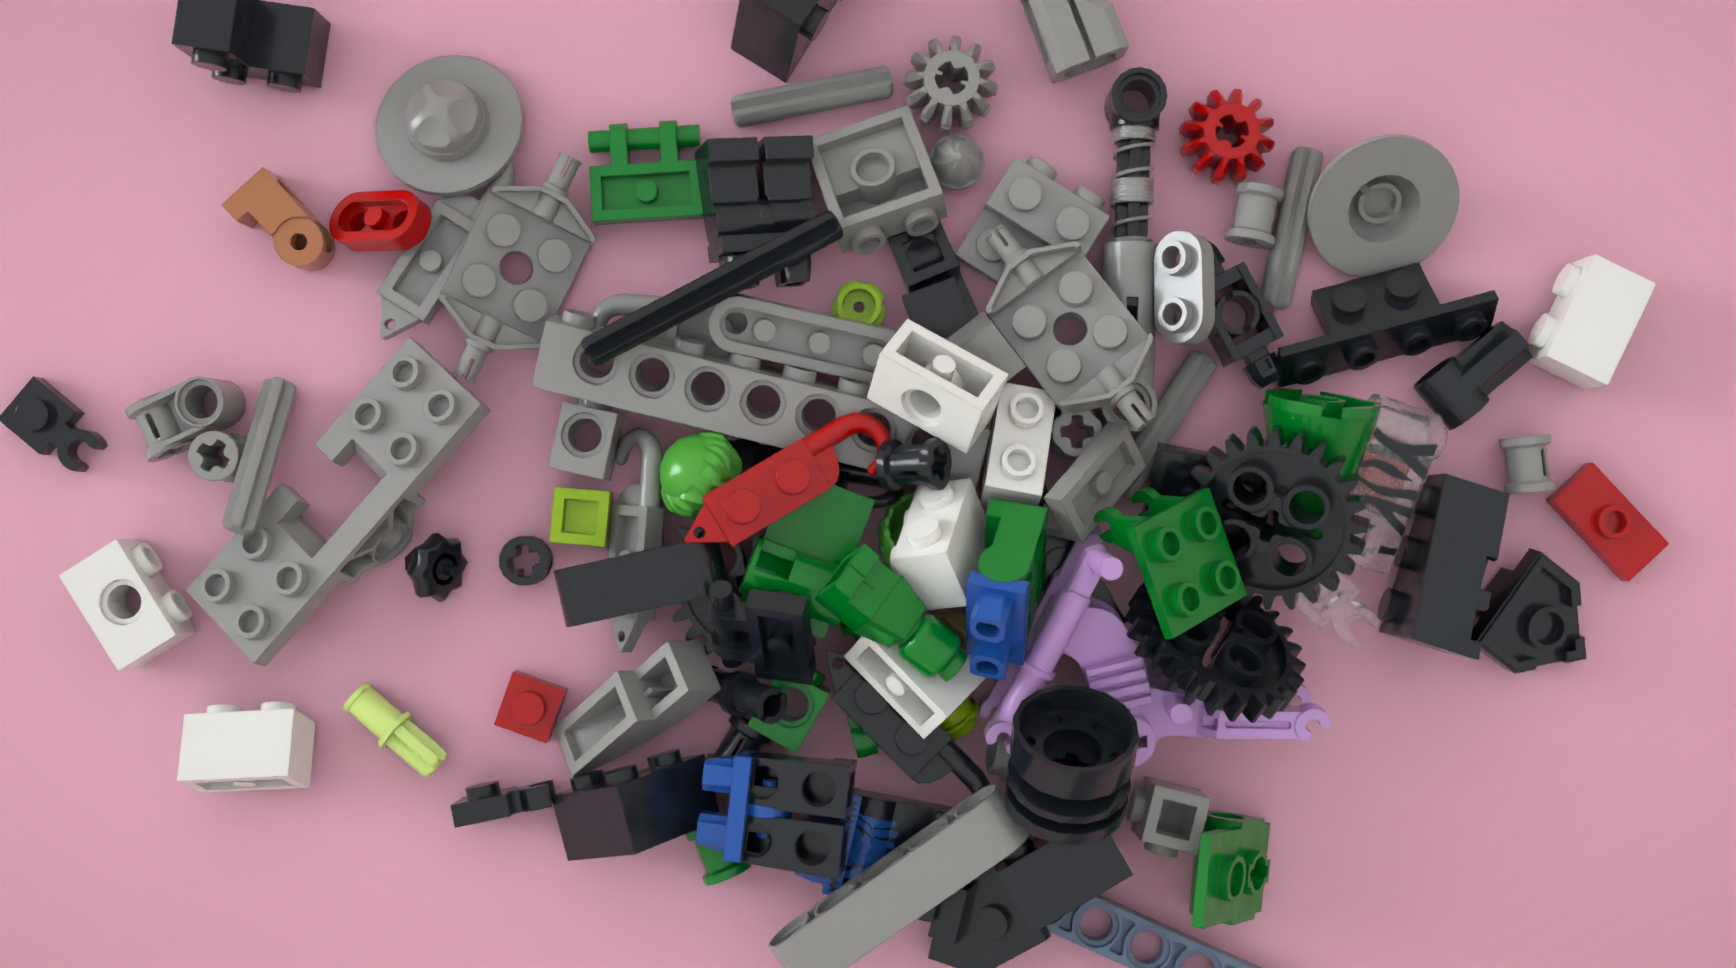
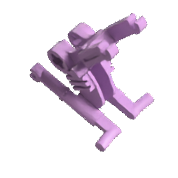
(1096, 637)

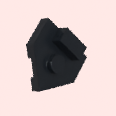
(1531, 616)
(980, 926)

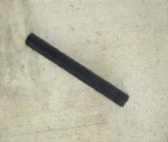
(712, 288)

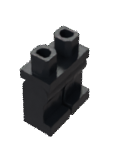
(754, 195)

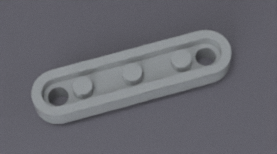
(800, 337)

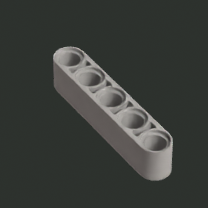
(902, 885)

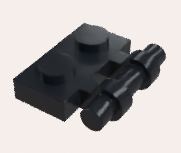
(778, 631)

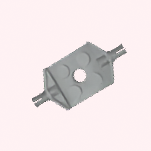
(552, 237)
(1061, 284)

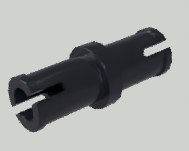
(744, 695)

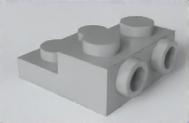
(878, 180)
(1035, 213)

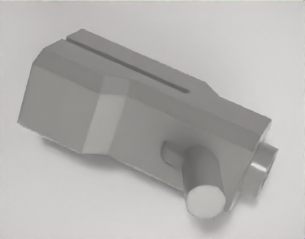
(1075, 34)

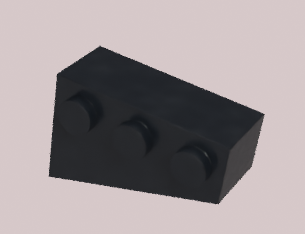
(778, 32)
(1443, 565)

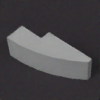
(637, 705)

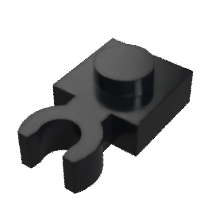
(48, 421)
(489, 802)

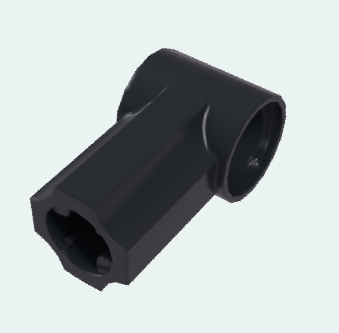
(1461, 383)

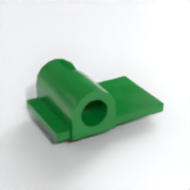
(807, 548)
(1229, 869)

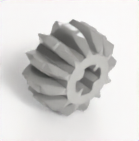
(958, 67)

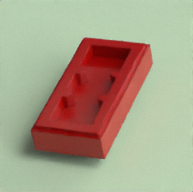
(1607, 522)

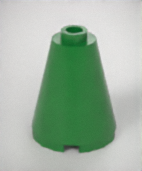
(1329, 416)

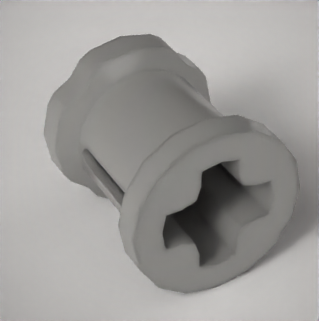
(1254, 215)
(1063, 445)
(204, 457)
(1527, 464)

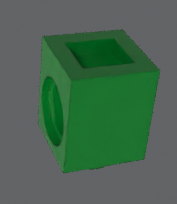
(792, 730)

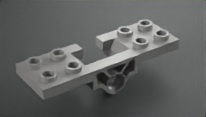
(279, 575)

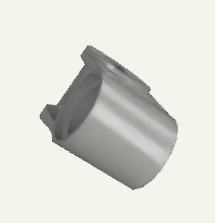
(177, 415)

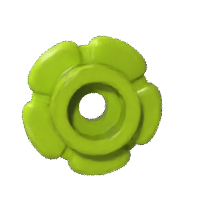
(867, 294)
(962, 719)

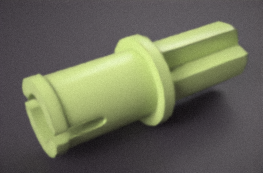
(395, 730)

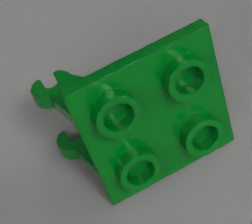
(1179, 556)

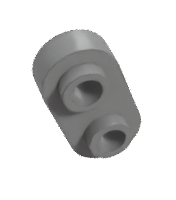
(1184, 286)

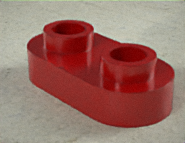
(380, 221)

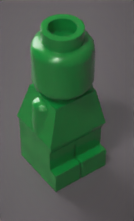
(888, 611)

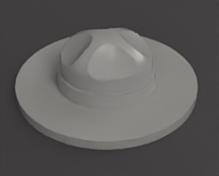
(449, 125)
(1383, 205)

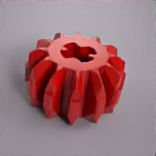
(1232, 118)

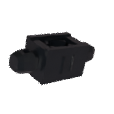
(1261, 366)

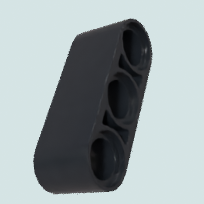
(638, 581)

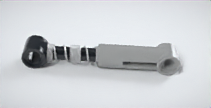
(1130, 254)

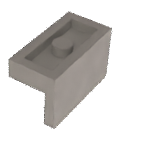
(1093, 483)

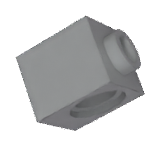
(565, 452)

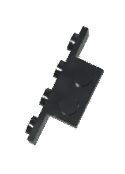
(1381, 320)

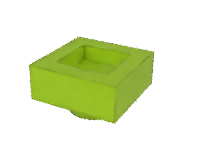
(581, 516)

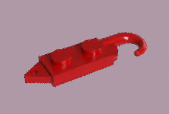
(780, 482)

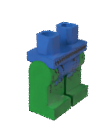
(1006, 587)

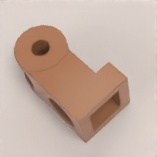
(296, 231)

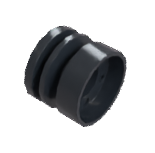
(1070, 764)

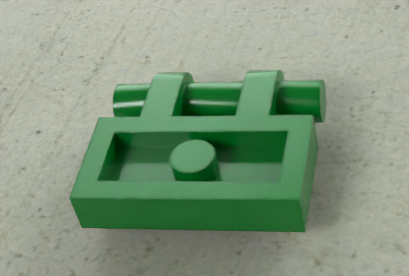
(644, 190)

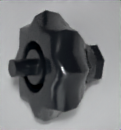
(436, 567)

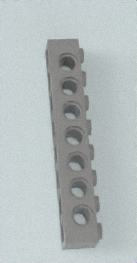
(566, 371)

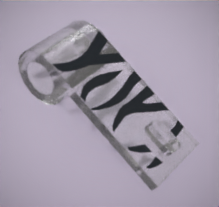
(1394, 474)

